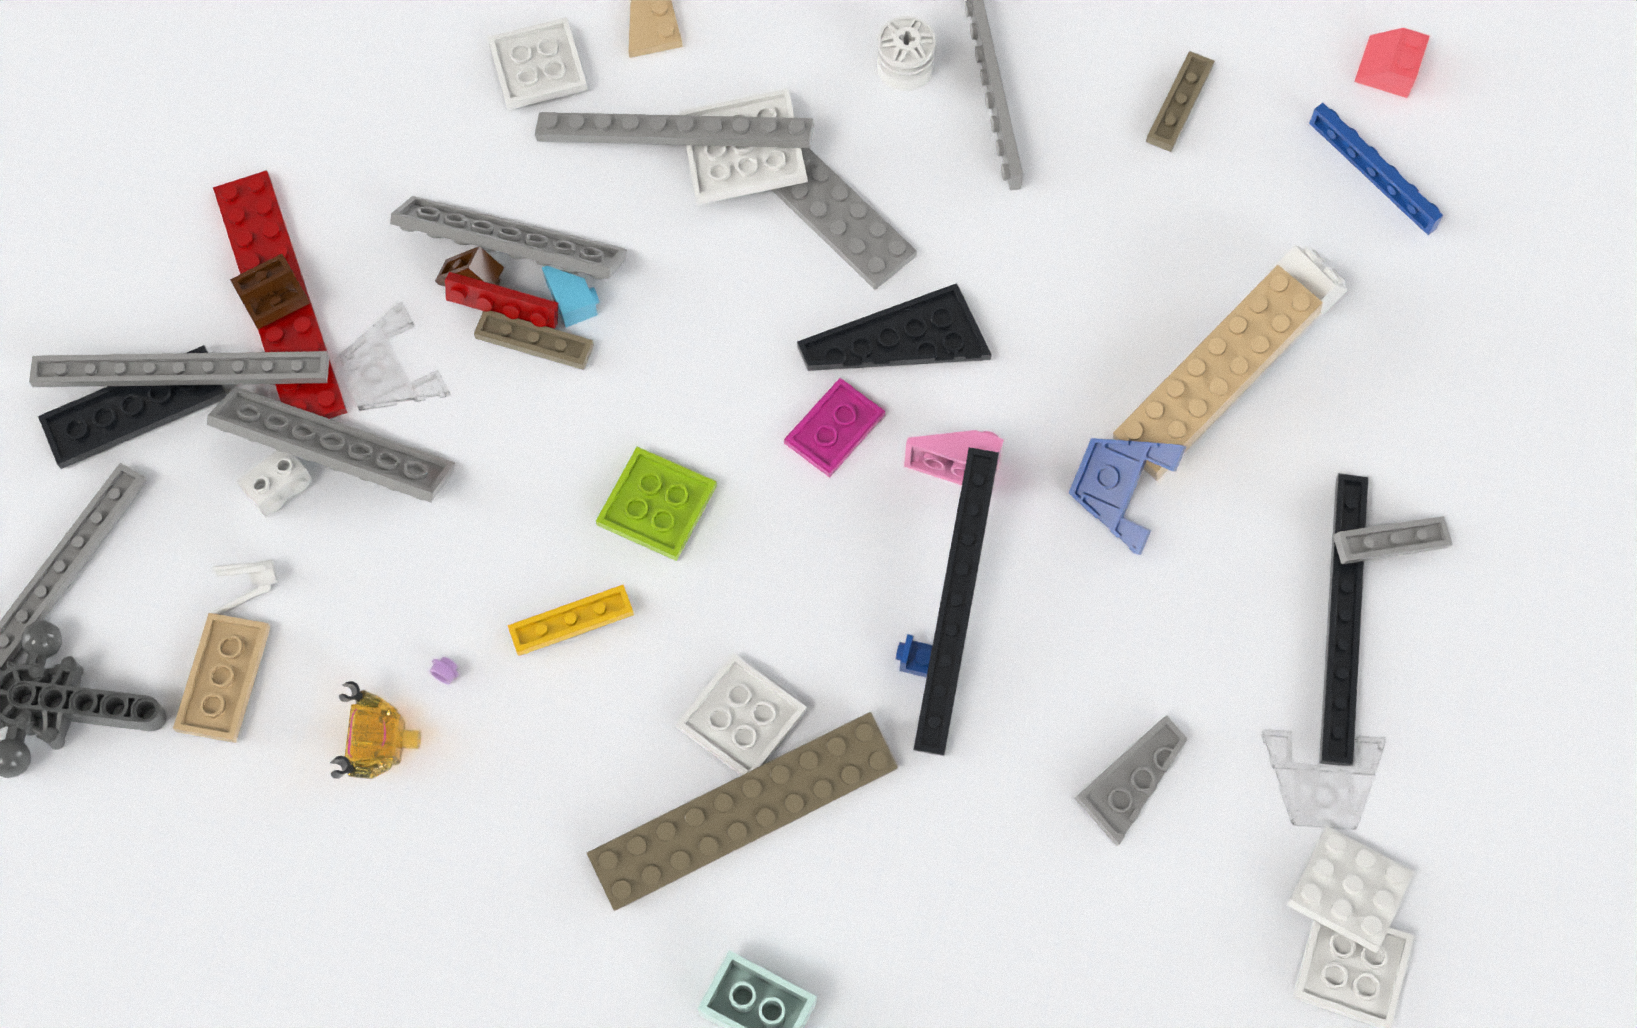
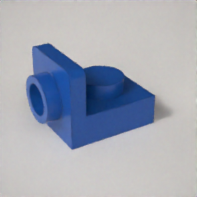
(914, 656)

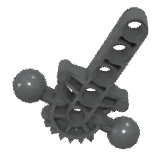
(41, 642)

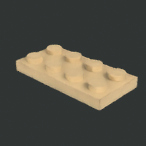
(222, 677)

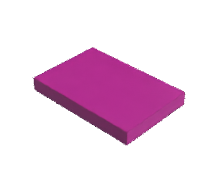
(834, 427)

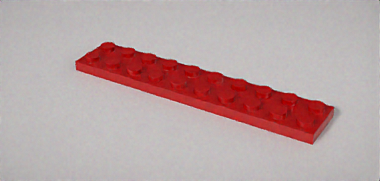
(257, 235)

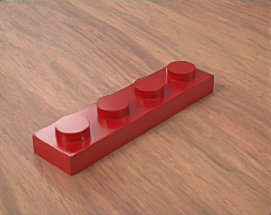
(502, 300)

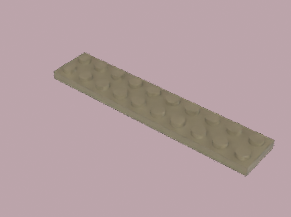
(741, 811)

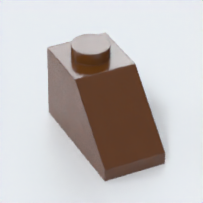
(474, 264)

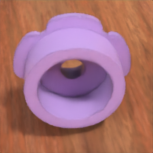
(444, 670)

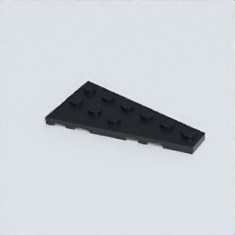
(911, 333)

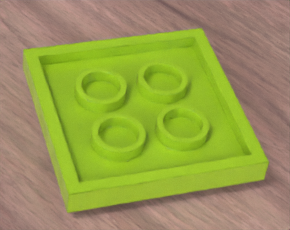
(656, 503)

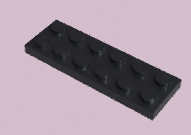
(119, 415)

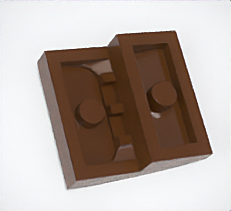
(269, 291)

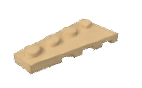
(652, 27)

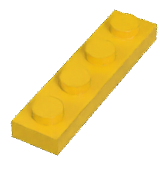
(570, 620)

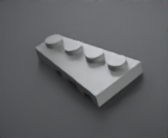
(1125, 786)

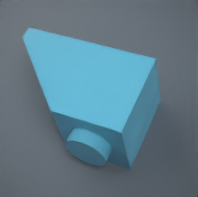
(573, 295)

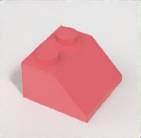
(1392, 60)

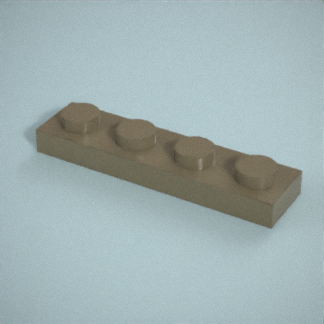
(1180, 101)
(534, 340)

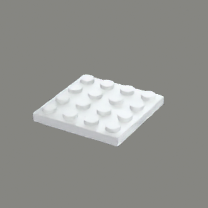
(744, 170)

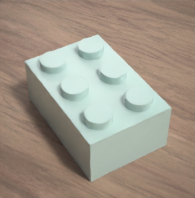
(754, 998)

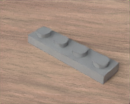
(1392, 540)

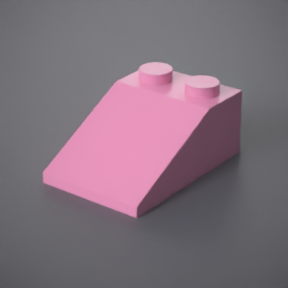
(946, 453)

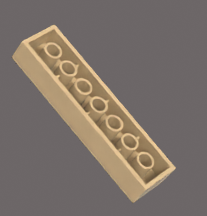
(1223, 365)

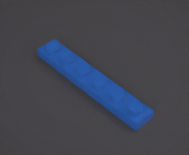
(1376, 169)

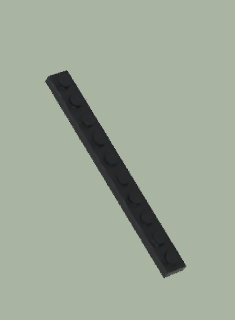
(956, 602)
(1343, 629)

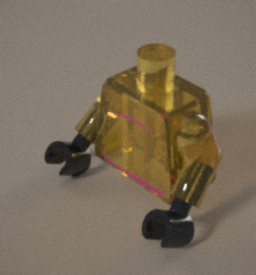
(373, 736)

